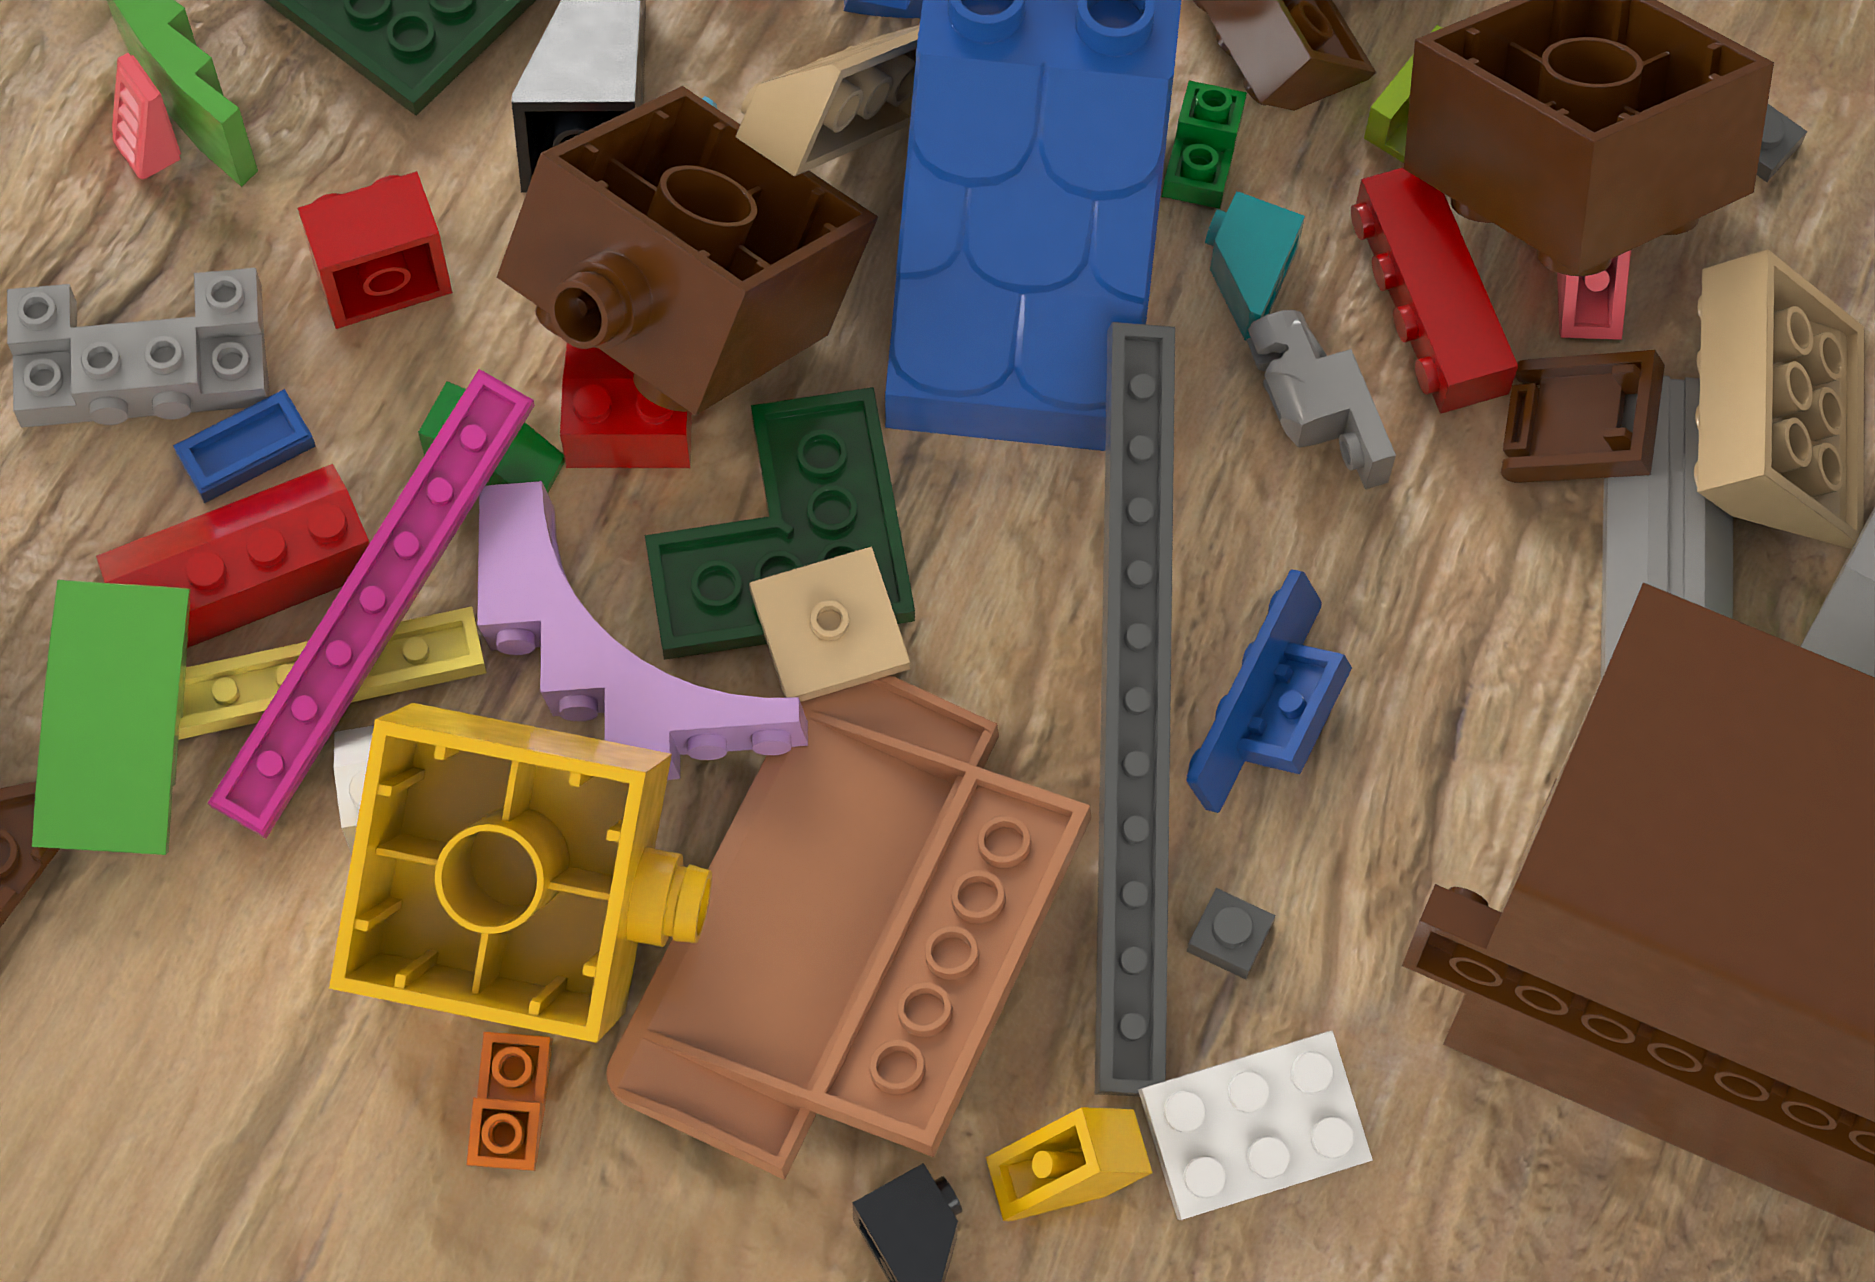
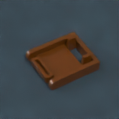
(1576, 417)

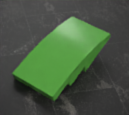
(186, 78)
(111, 717)

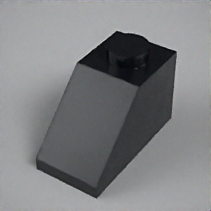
(910, 1226)

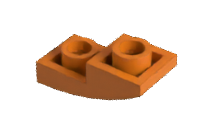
(509, 1101)

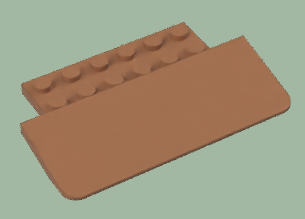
(851, 934)

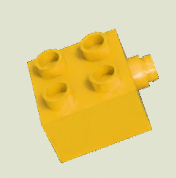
(509, 872)

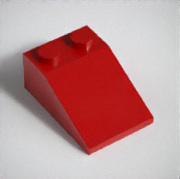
(612, 423)

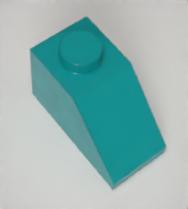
(1252, 255)

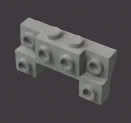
(137, 366)

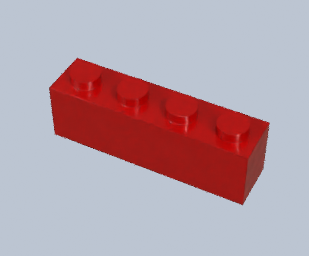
(1434, 290)

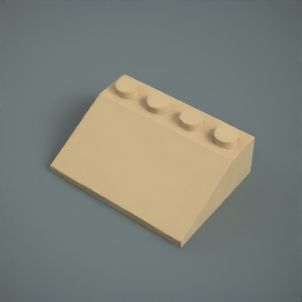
(1780, 401)

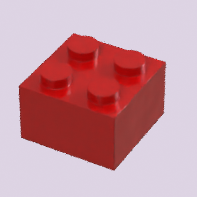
(376, 249)

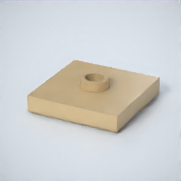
(829, 625)

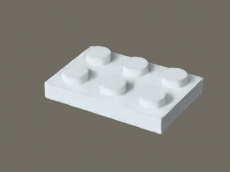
(1255, 1125)

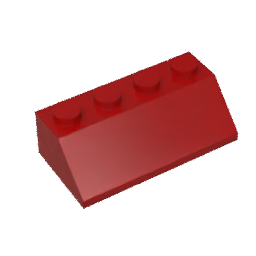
(250, 553)

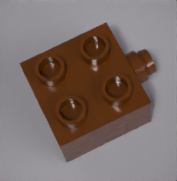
(1586, 123)
(683, 251)

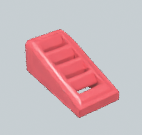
(141, 121)

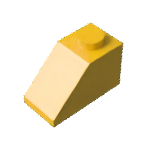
(1069, 1162)

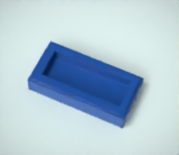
(244, 446)

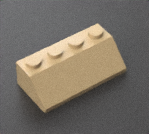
(832, 103)

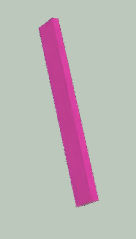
(371, 604)

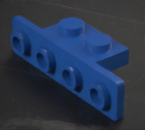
(1275, 700)

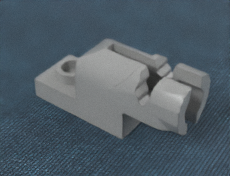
(1320, 395)

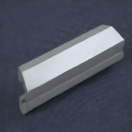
(1660, 524)

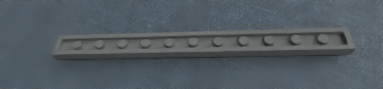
(1135, 711)

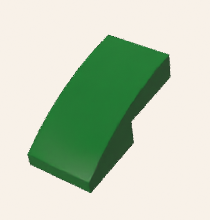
(1204, 144)

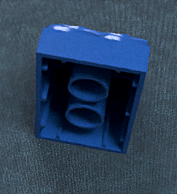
(1027, 212)

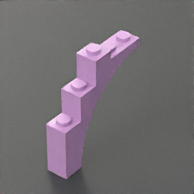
(585, 670)

